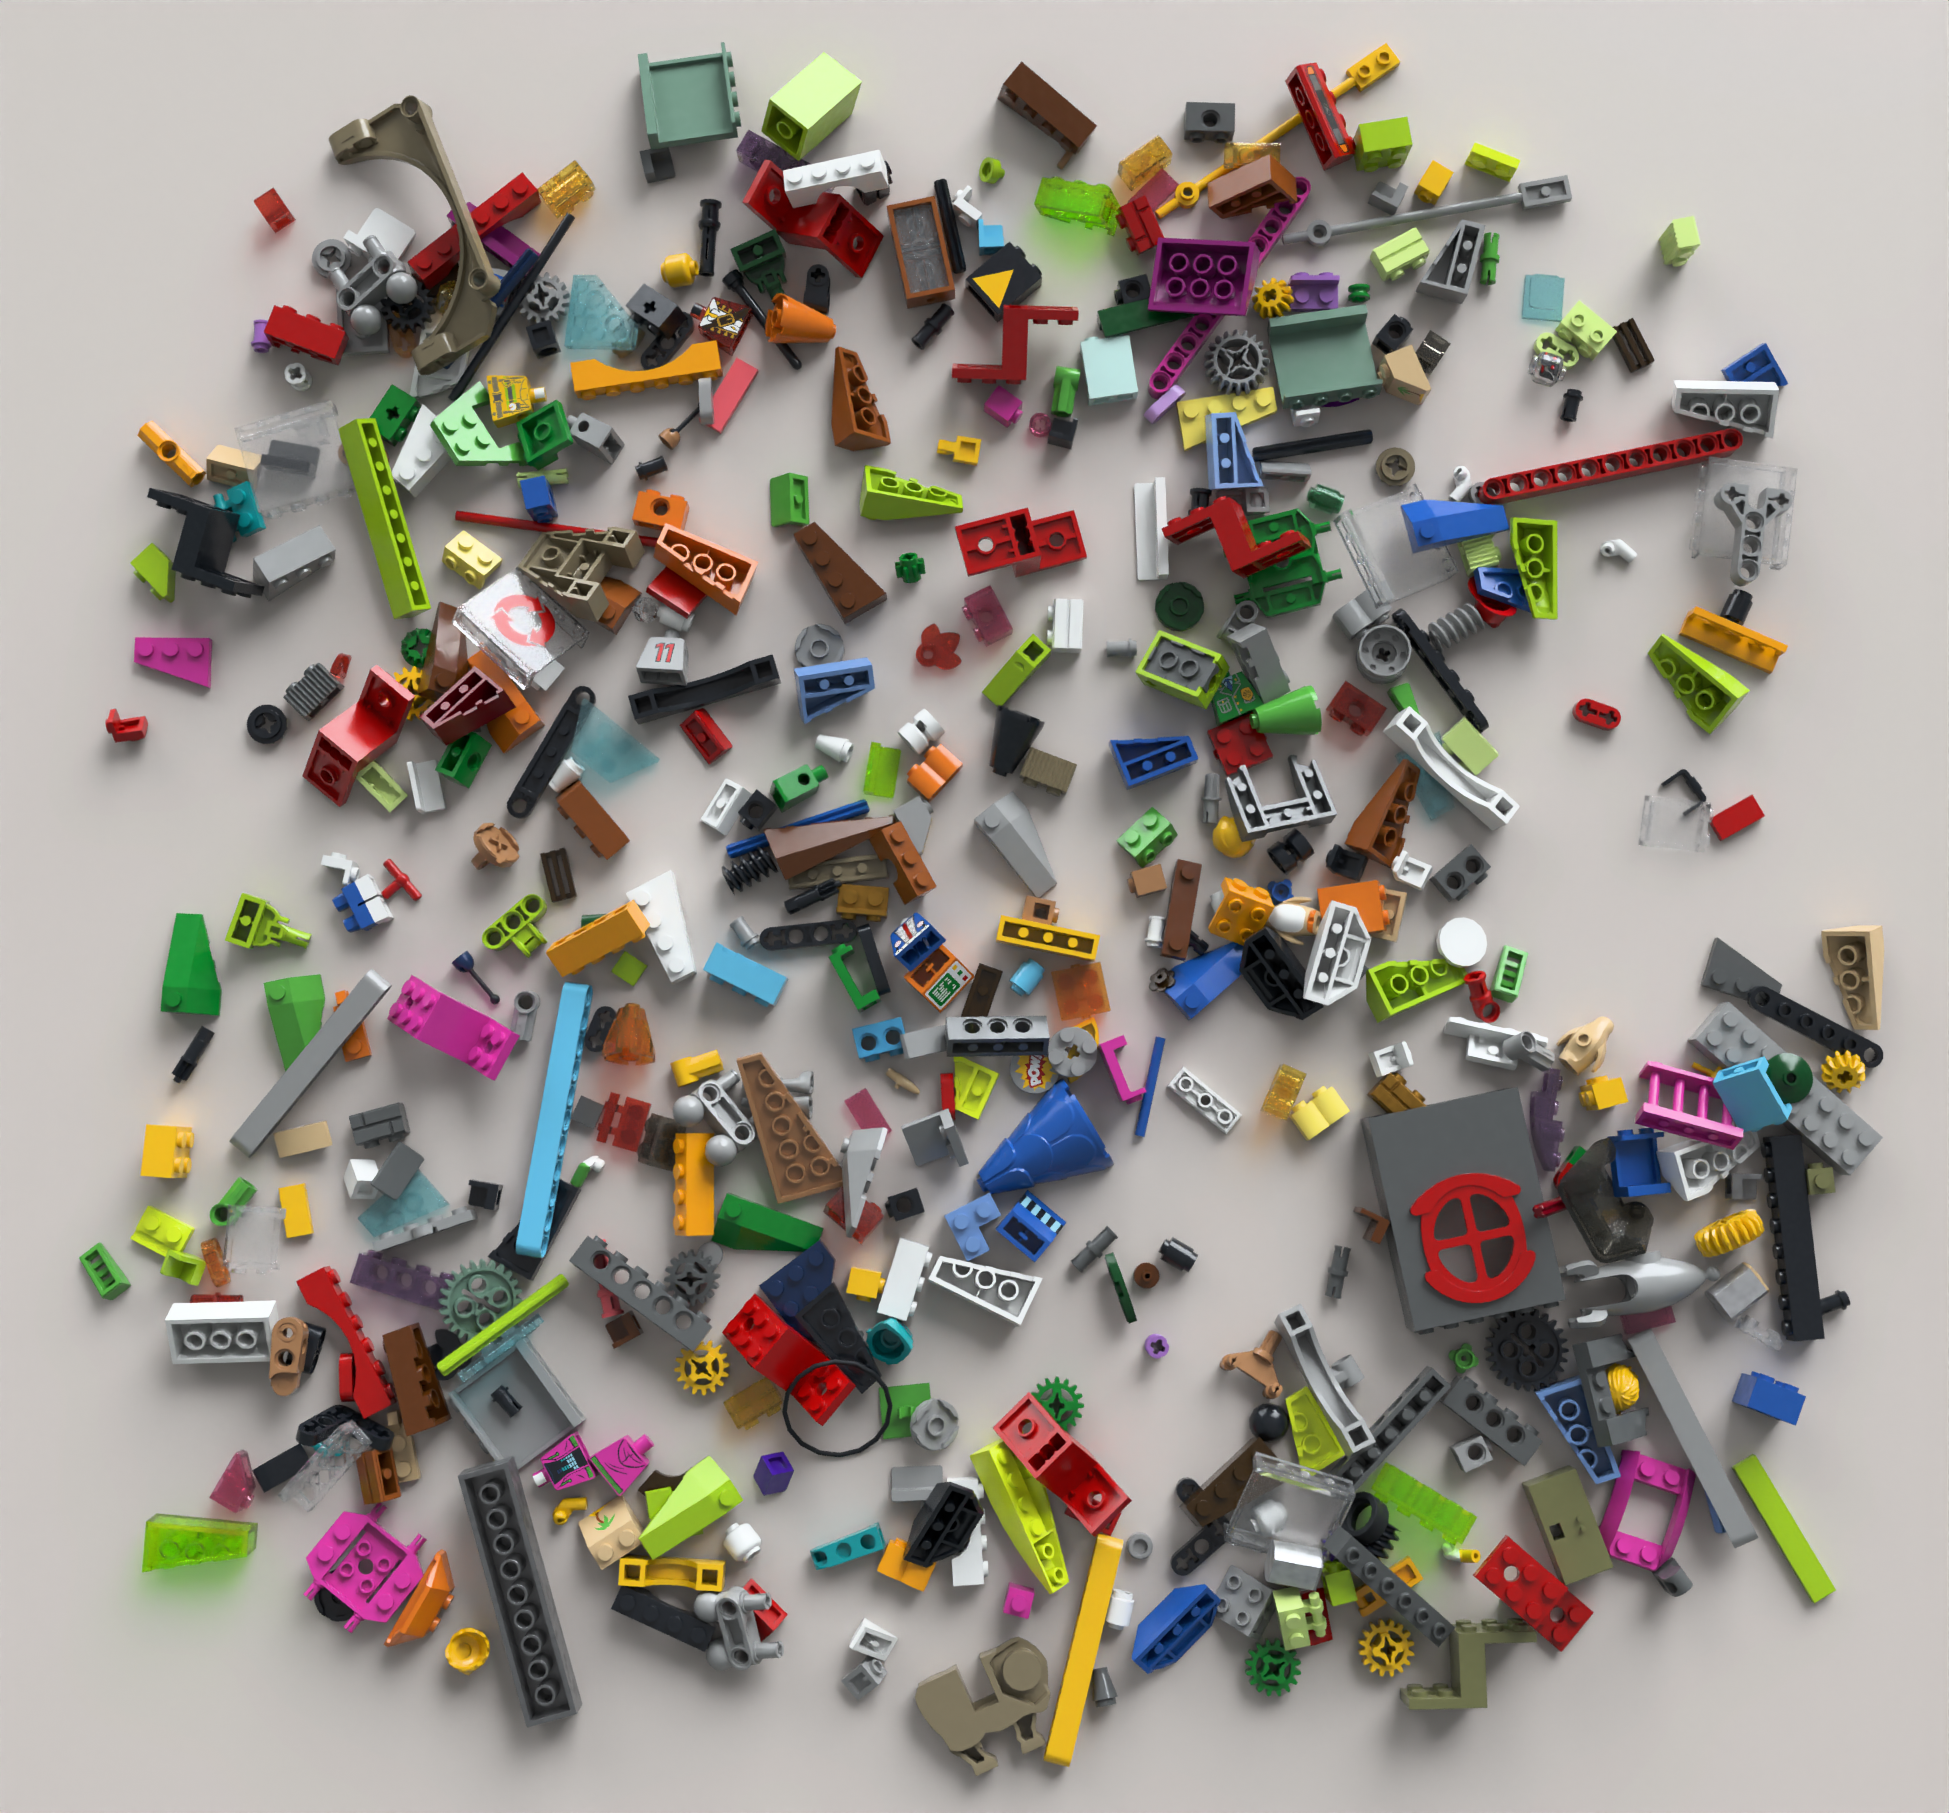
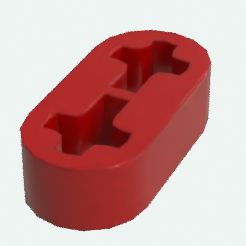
(1594, 719)
(947, 1093)
(347, 1377)

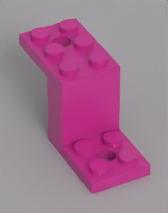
(452, 1027)

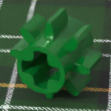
(910, 567)

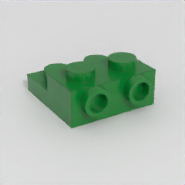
(544, 435)

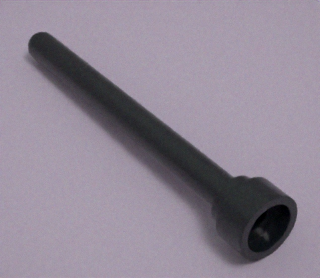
(735, 282)

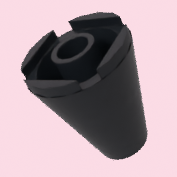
(1012, 739)

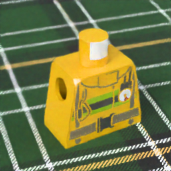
(512, 398)

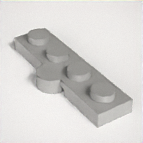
(414, 1231)

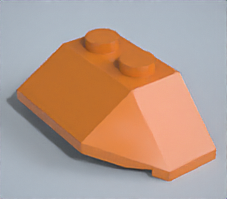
(425, 1603)

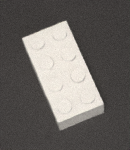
(221, 1331)

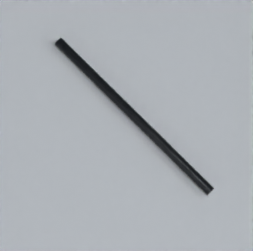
(512, 306)

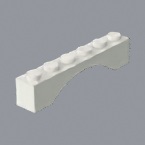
(1418, 741)

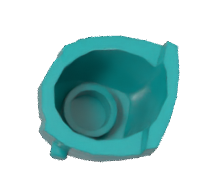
(890, 1341)

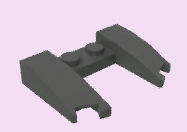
(1255, 821)
(1607, 1426)

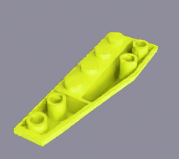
(1023, 1512)

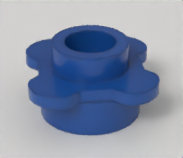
(1274, 888)

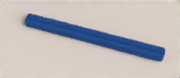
(842, 813)

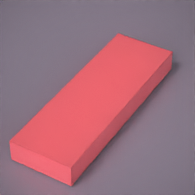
(731, 393)

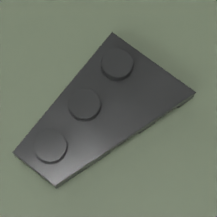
(1734, 974)

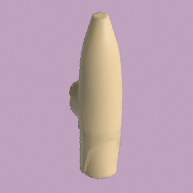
(902, 1081)

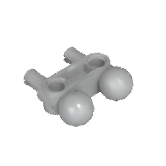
(371, 286)
(720, 1115)
(737, 1628)

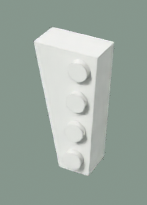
(1729, 403)

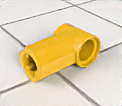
(691, 1069)

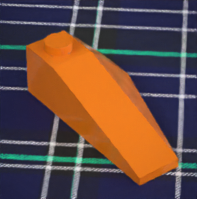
(519, 722)

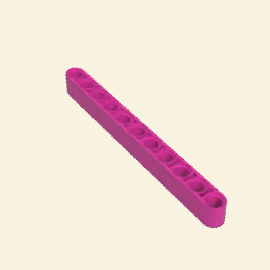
(1197, 338)

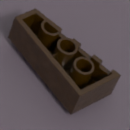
(1225, 1487)

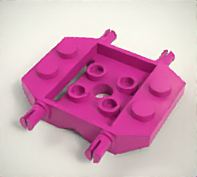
(349, 1582)

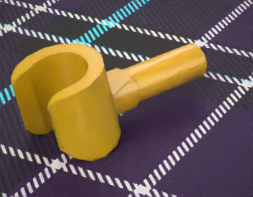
(1708, 1072)

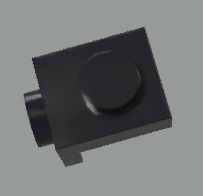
(1346, 863)

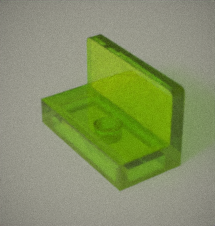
(882, 771)

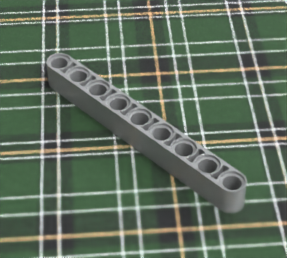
(310, 1063)
(1692, 1438)

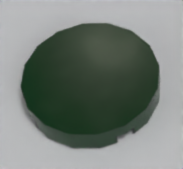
(1179, 606)

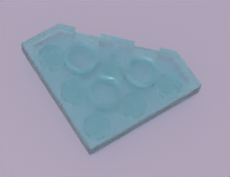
(597, 318)

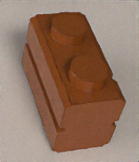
(378, 1476)

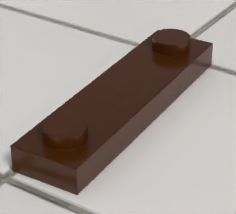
(1180, 910)

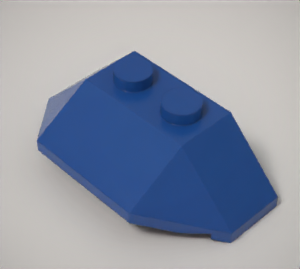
(1174, 1626)

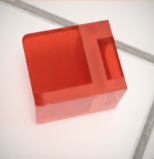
(274, 210)

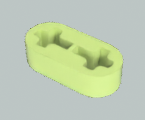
(1558, 347)

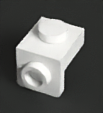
(967, 213)
(1305, 416)
(339, 862)
(1411, 871)
(1391, 1059)

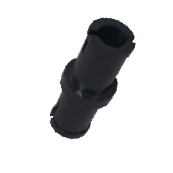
(932, 326)

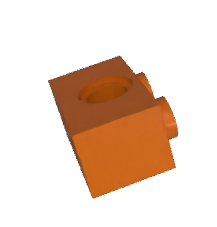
(647, 504)

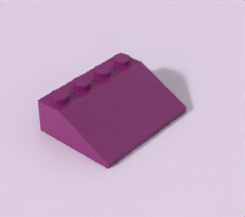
(1203, 276)

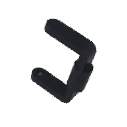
(1691, 782)

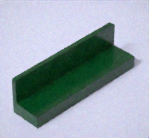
(1133, 317)

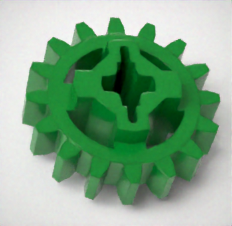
(1068, 1404)
(1264, 1672)

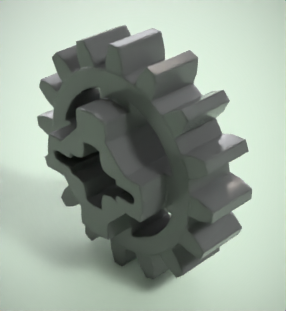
(692, 1266)

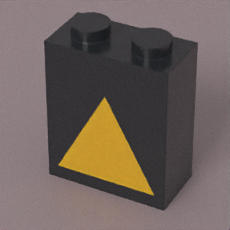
(1004, 280)

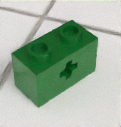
(395, 403)

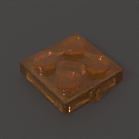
(1080, 991)

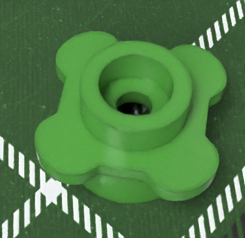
(1471, 1360)

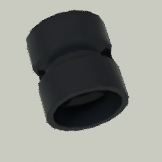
(1296, 845)

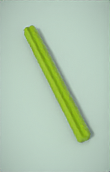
(502, 1324)

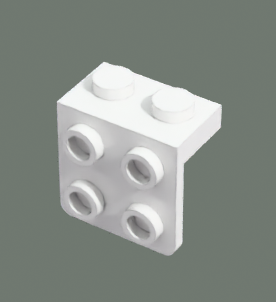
(389, 231)

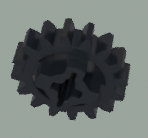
(414, 315)

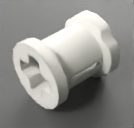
(296, 383)

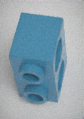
(879, 1032)

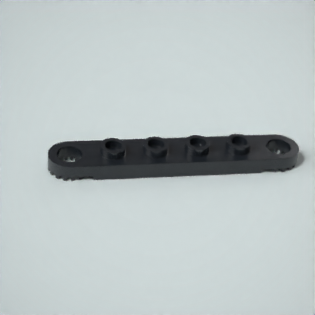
(1435, 663)
(548, 755)
(1813, 1025)

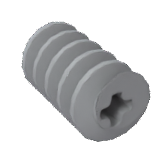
(1453, 625)

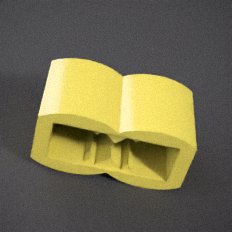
(1319, 1112)

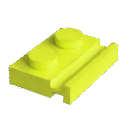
(1492, 162)
(161, 1232)

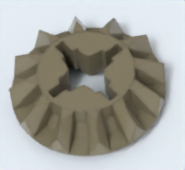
(1405, 462)

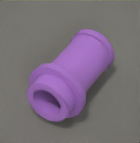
(261, 343)

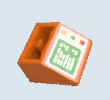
(939, 978)

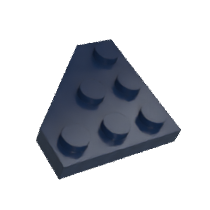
(800, 1283)

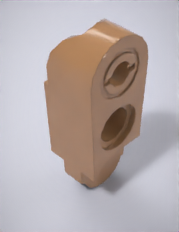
(286, 1377)

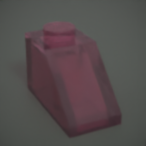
(236, 1484)

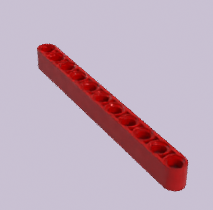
(1620, 462)

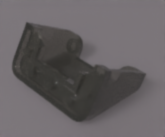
(1606, 1223)

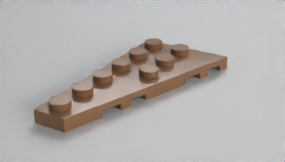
(791, 1146)

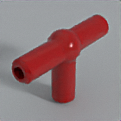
(401, 880)

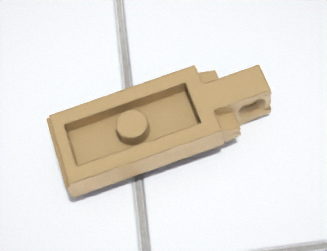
(403, 1449)

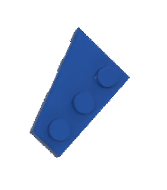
(1501, 585)

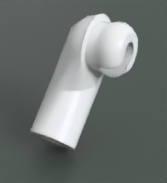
(1462, 482)
(1617, 548)

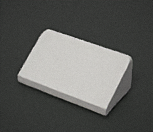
(725, 806)

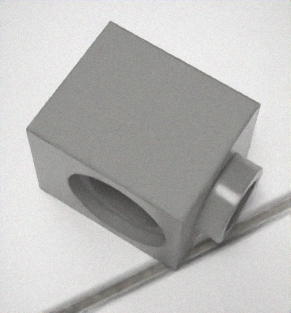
(1461, 1448)

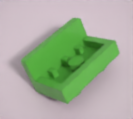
(1147, 837)

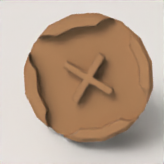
(494, 847)

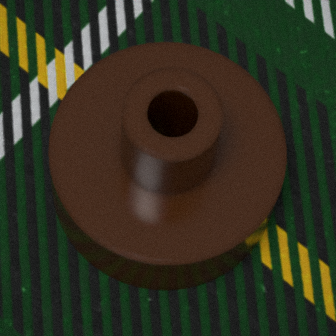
(1140, 1272)

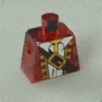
(722, 322)

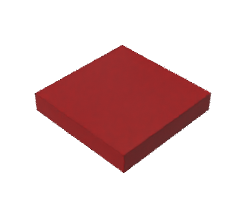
(676, 592)

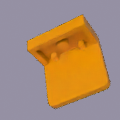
(1241, 911)

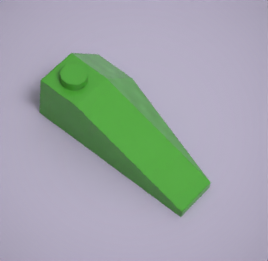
(295, 1012)

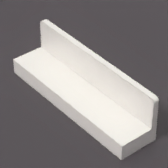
(1150, 540)

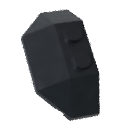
(1276, 975)
(943, 1524)

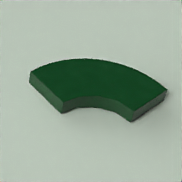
(1120, 1288)

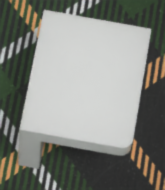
(358, 1178)

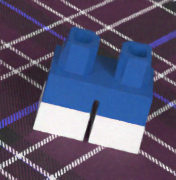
(366, 904)

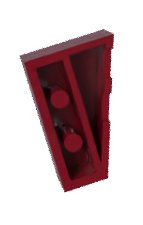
(466, 707)

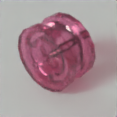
(1032, 424)

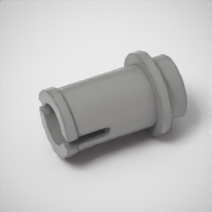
(1122, 648)
(744, 933)

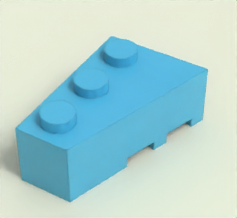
(745, 975)

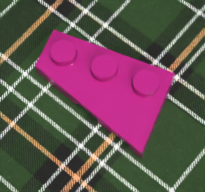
(179, 657)

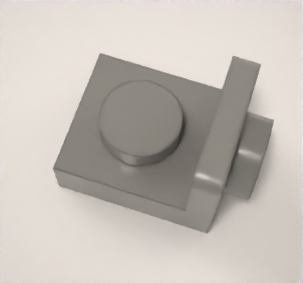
(864, 1677)

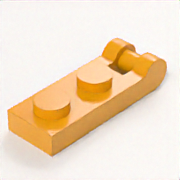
(1403, 1569)

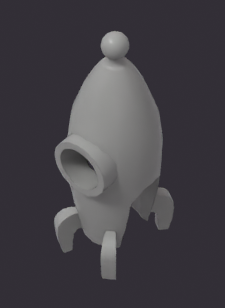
(1649, 1285)

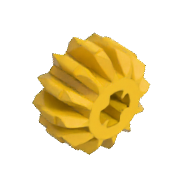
(1274, 290)
(1843, 1071)

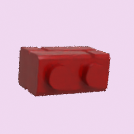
(1139, 224)

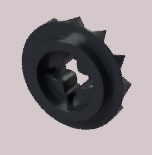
(257, 719)

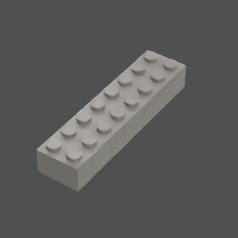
(1820, 1118)

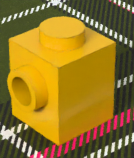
(865, 1283)

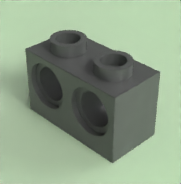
(1457, 869)

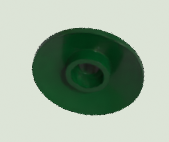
(1780, 1067)

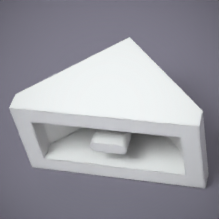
(872, 1640)

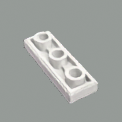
(1216, 1111)

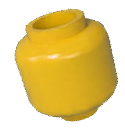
(679, 270)

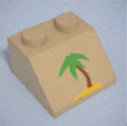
(1404, 376)
(611, 1531)

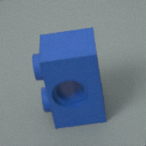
(539, 499)

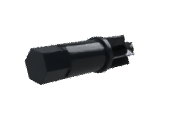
(818, 893)
(192, 1055)

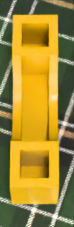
(687, 1572)

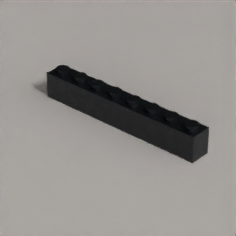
(1793, 1238)

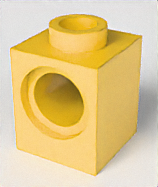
(1433, 183)

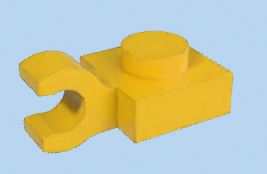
(965, 449)

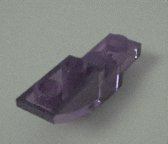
(1544, 1130)

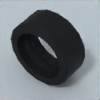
(1377, 1522)

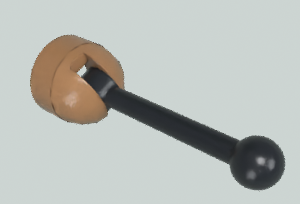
(670, 437)

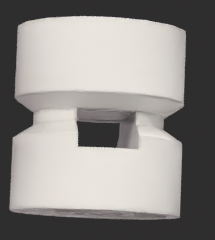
(912, 733)

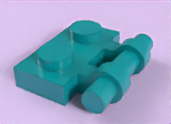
(243, 503)

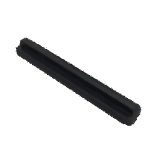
(950, 226)

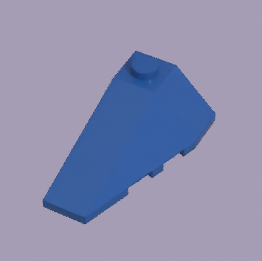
(1444, 523)
(1204, 978)

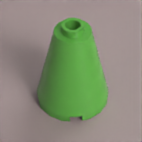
(1289, 714)

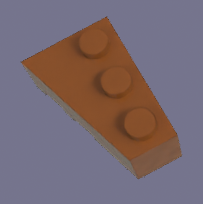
(1251, 187)
(591, 820)

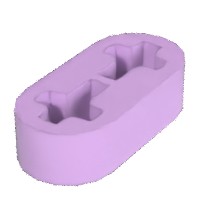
(1164, 404)

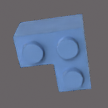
(966, 1223)

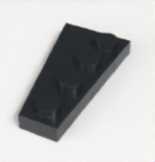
(527, 1265)
(837, 1334)

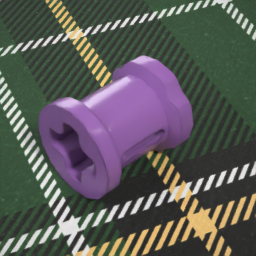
(1159, 1353)

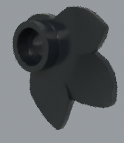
(446, 1344)

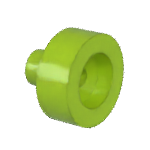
(991, 170)

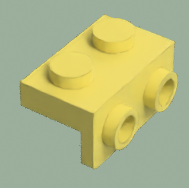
(470, 559)

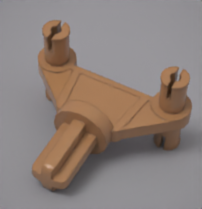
(1258, 1364)

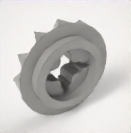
(328, 249)

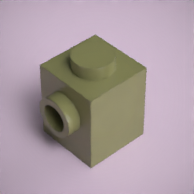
(1819, 1179)

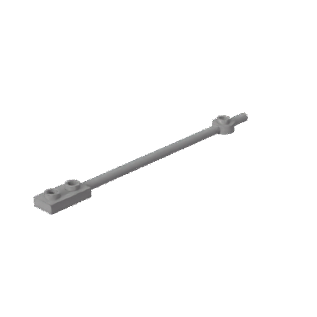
(1530, 194)

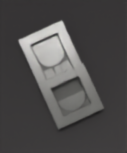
(1252, 500)
(923, 1042)

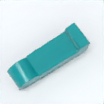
(849, 1547)

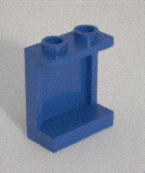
(1636, 1164)

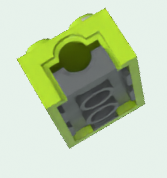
(1182, 669)

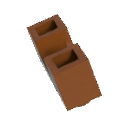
(913, 877)

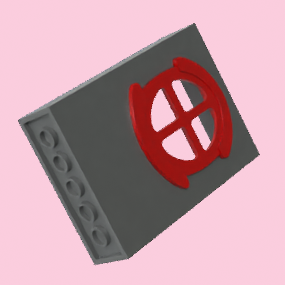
(1449, 1153)

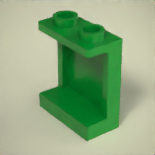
(861, 1002)

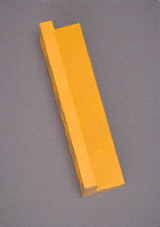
(1732, 639)

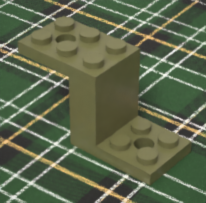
(1467, 1665)

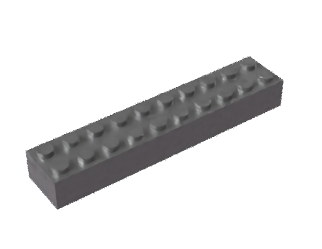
(520, 1591)

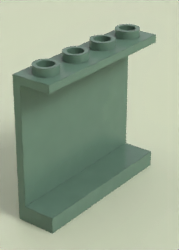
(1323, 357)

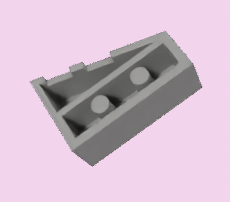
(1454, 266)
(292, 562)
(1259, 661)

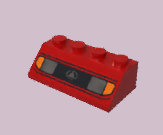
(1320, 115)

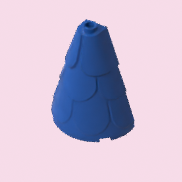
(1046, 1146)

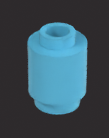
(1027, 977)

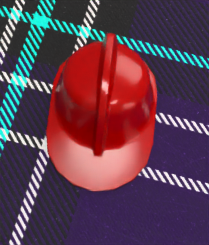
(1491, 610)

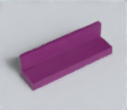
(500, 242)

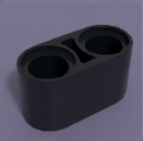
(315, 1342)

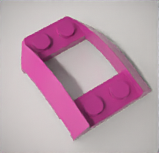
(1657, 1475)

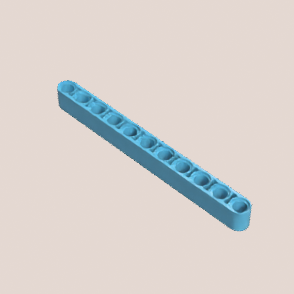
(554, 1120)

